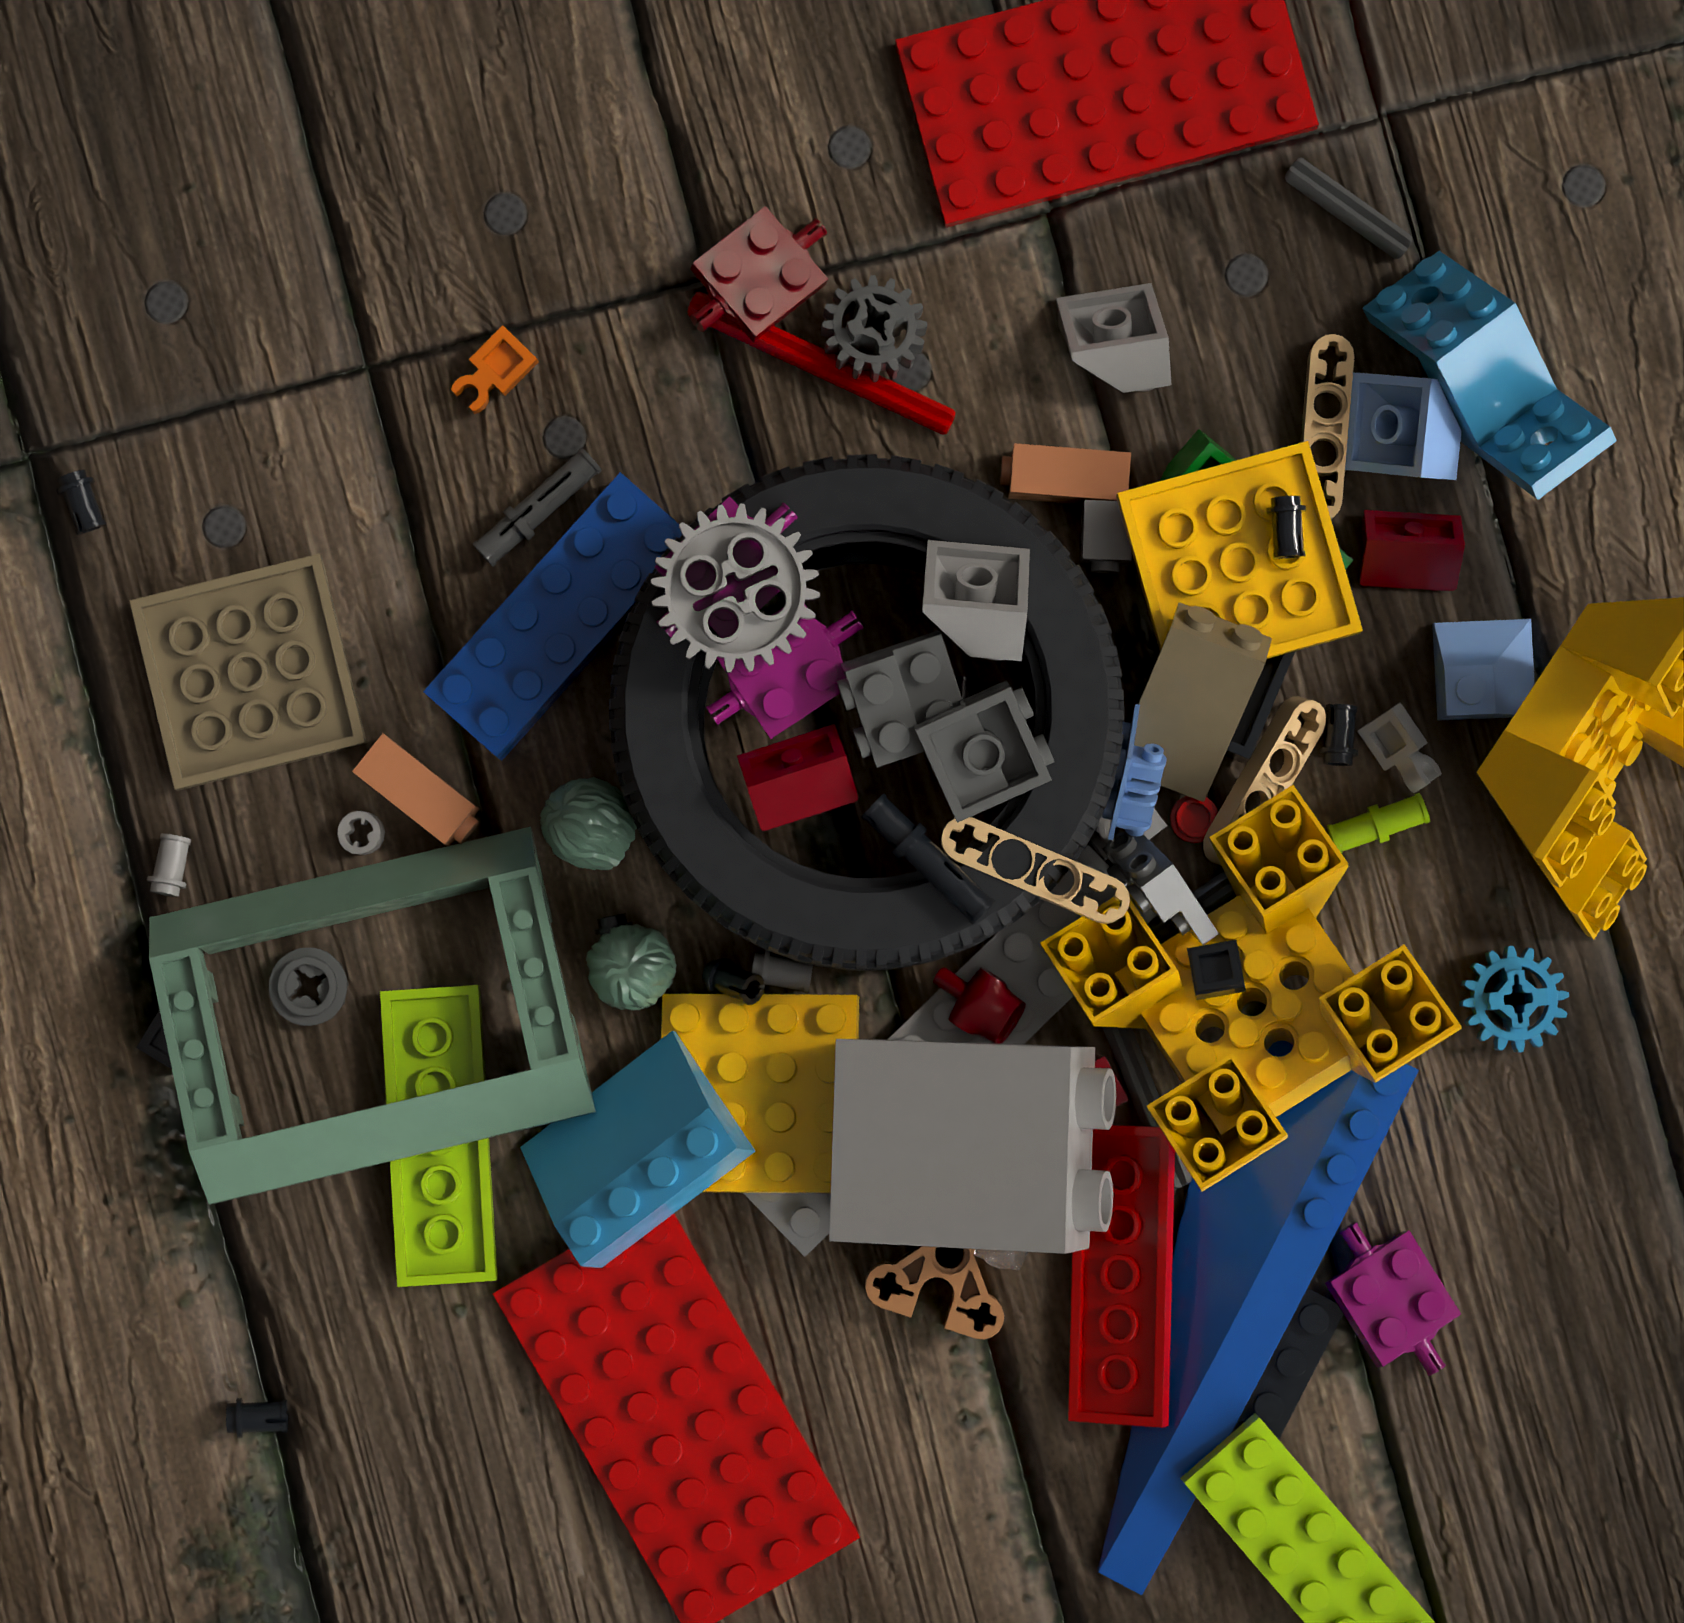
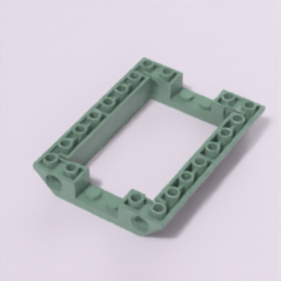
(212, 1115)

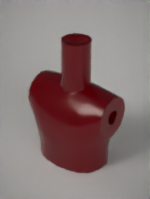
(982, 1005)

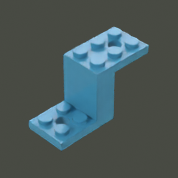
(1489, 374)

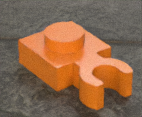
(499, 364)

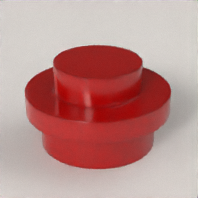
(1192, 818)

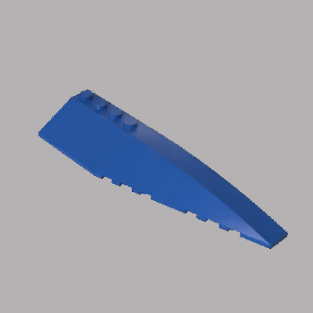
(1236, 1283)

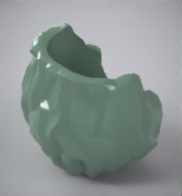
(588, 824)
(631, 967)

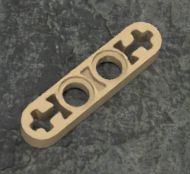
(1333, 429)
(1257, 773)
(1089, 906)

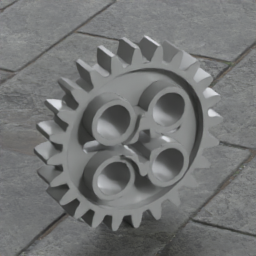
(714, 545)

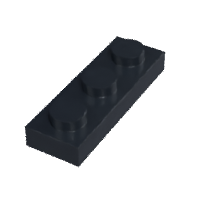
(1293, 1361)

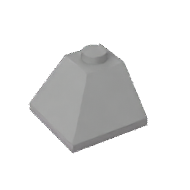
(1118, 336)
(978, 596)

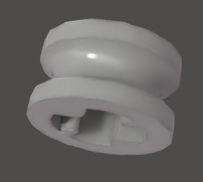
(375, 837)

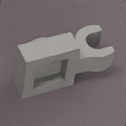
(1396, 742)

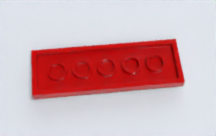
(1126, 1287)

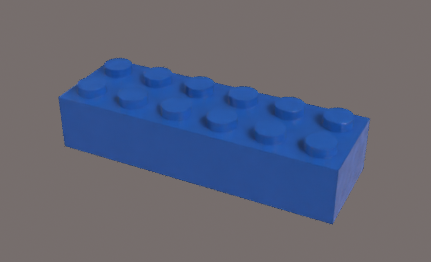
(555, 619)

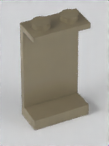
(1199, 695)

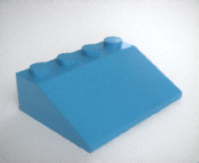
(639, 1157)

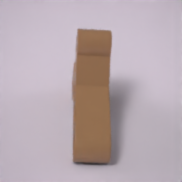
(921, 1265)

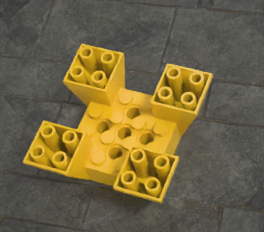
(1579, 725)
(1337, 1022)

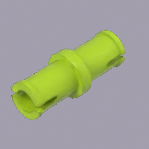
(1379, 823)

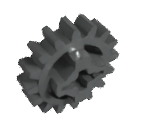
(865, 347)

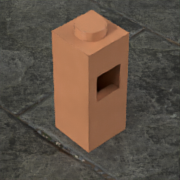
(1064, 474)
(417, 791)

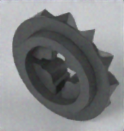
(285, 983)

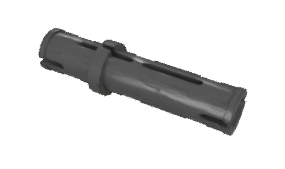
(536, 507)

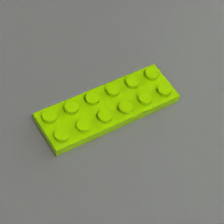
(443, 1195)
(1296, 1533)

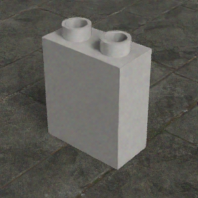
(969, 1145)

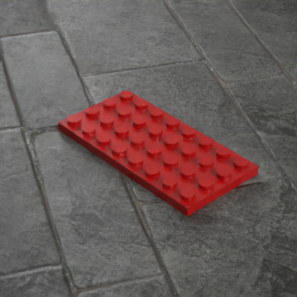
(1097, 95)
(678, 1422)

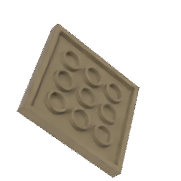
(248, 672)

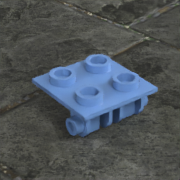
(1135, 783)

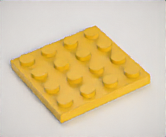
(1213, 548)
(773, 1076)

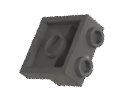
(896, 692)
(985, 750)
(1157, 885)

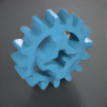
(1515, 1023)

